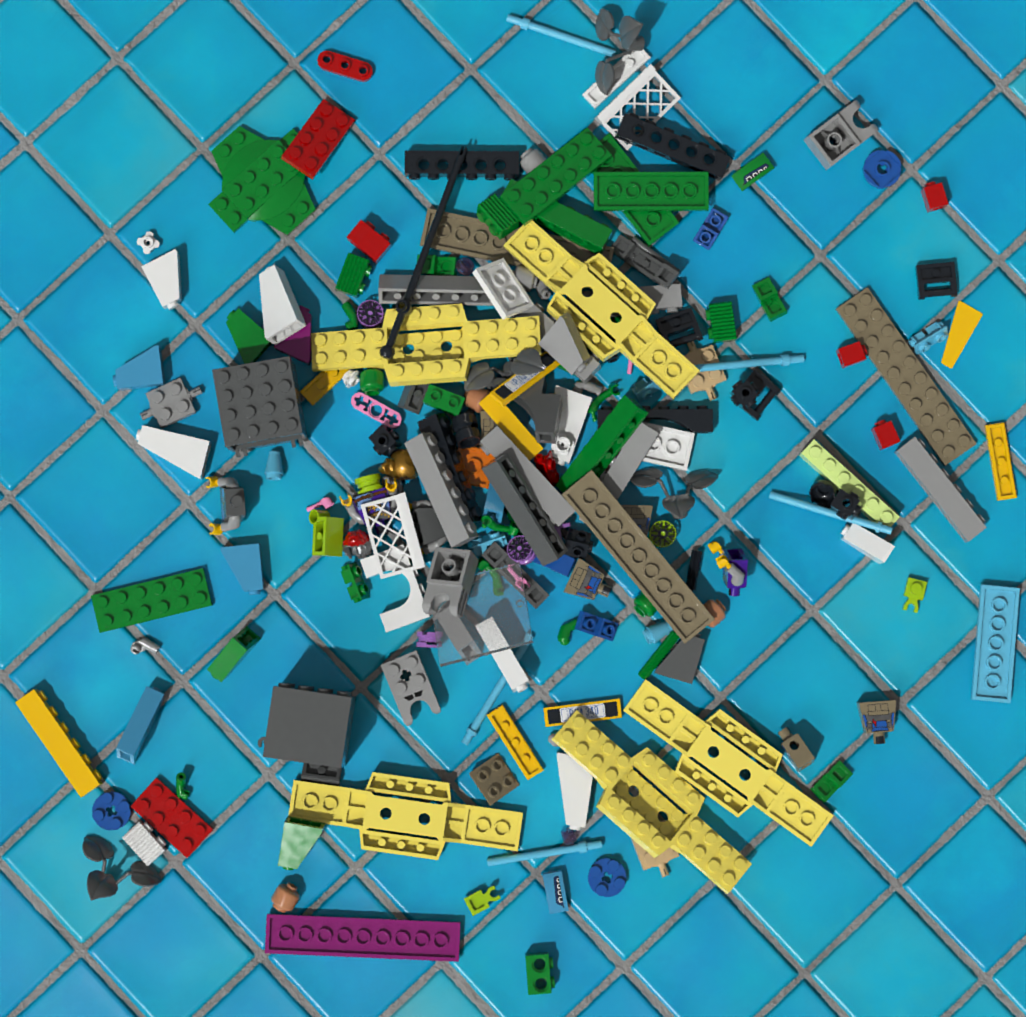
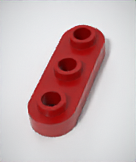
(351, 71)

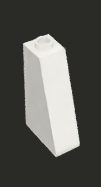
(279, 306)
(572, 419)
(181, 450)
(511, 670)
(575, 790)

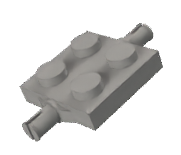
(171, 403)

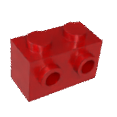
(369, 241)

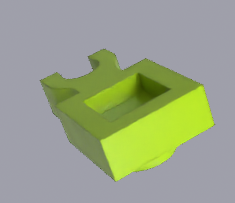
(914, 591)
(479, 901)

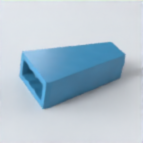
(140, 724)

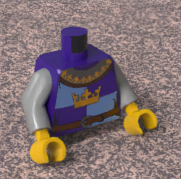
(353, 505)
(734, 567)

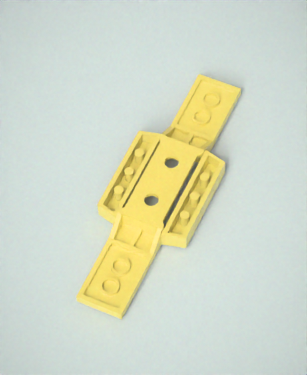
(610, 295)
(428, 361)
(694, 738)
(639, 814)
(447, 822)

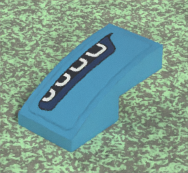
(555, 891)

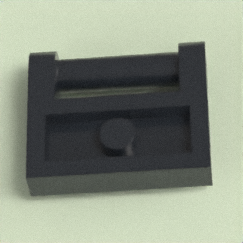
(935, 274)
(678, 323)
(760, 382)

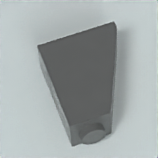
(682, 660)

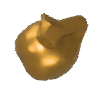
(399, 466)

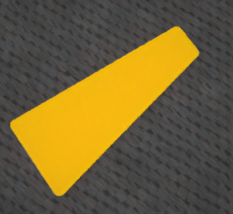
(962, 327)

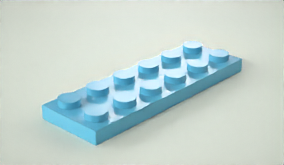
(995, 643)

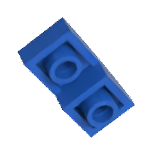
(710, 228)
(562, 565)
(596, 626)

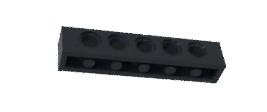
(625, 133)
(490, 158)

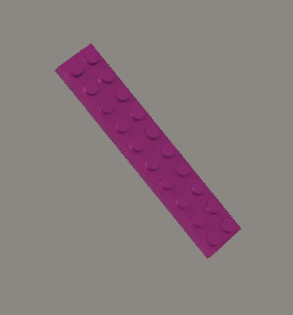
(362, 937)

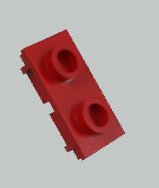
(547, 468)

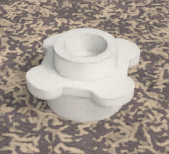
(143, 242)
(351, 378)
(567, 444)

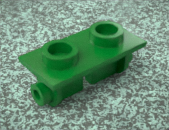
(358, 590)

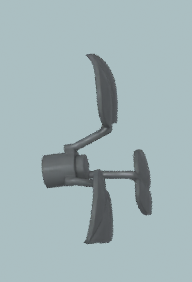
(630, 41)
(481, 375)
(679, 504)
(103, 885)

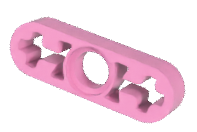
(391, 413)

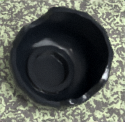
(823, 493)

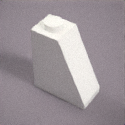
(165, 278)
(867, 543)

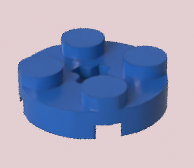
(878, 179)
(114, 821)
(612, 867)

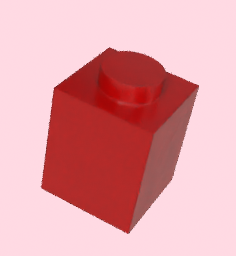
(934, 196)
(851, 354)
(885, 434)

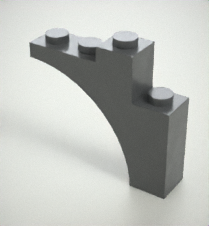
(542, 407)

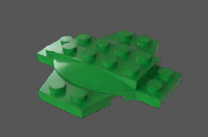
(259, 183)

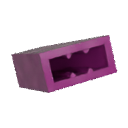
(299, 344)

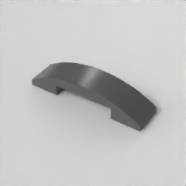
(644, 263)
(498, 558)

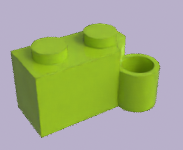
(326, 533)

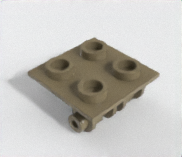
(494, 779)

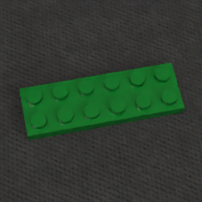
(555, 176)
(651, 191)
(649, 224)
(151, 600)

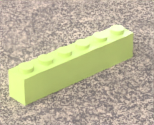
(843, 479)

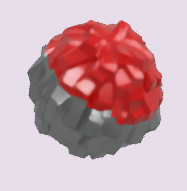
(357, 544)

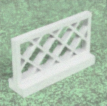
(629, 93)
(409, 531)

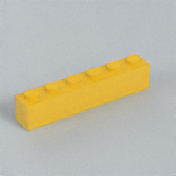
(59, 743)

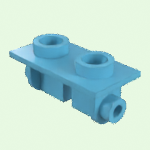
(936, 334)
(644, 390)
(480, 543)

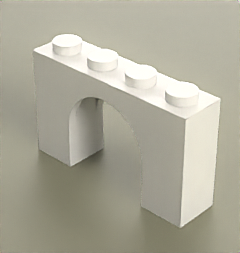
(412, 609)

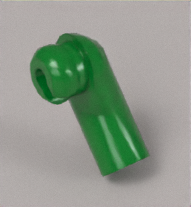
(352, 315)
(564, 632)
(180, 786)

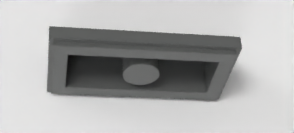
(413, 397)
(321, 774)

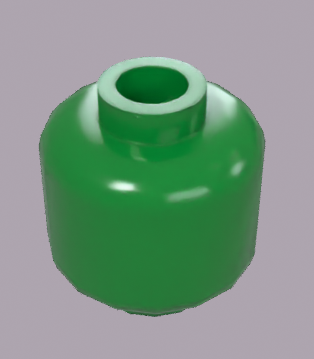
(372, 381)
(644, 606)

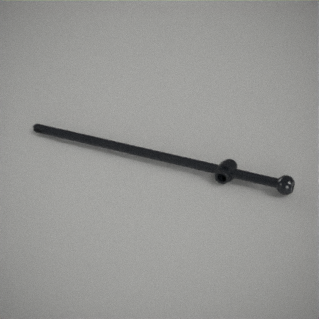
(403, 306)

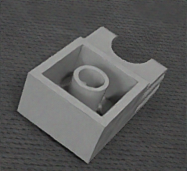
(842, 132)
(450, 580)
(410, 691)

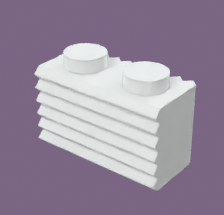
(145, 842)

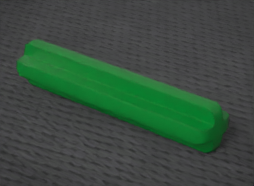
(659, 654)

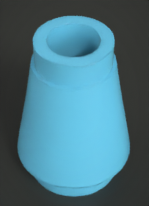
(274, 466)
(656, 632)

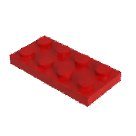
(318, 139)
(172, 817)

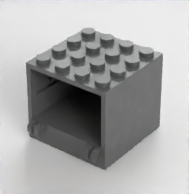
(260, 405)
(309, 725)

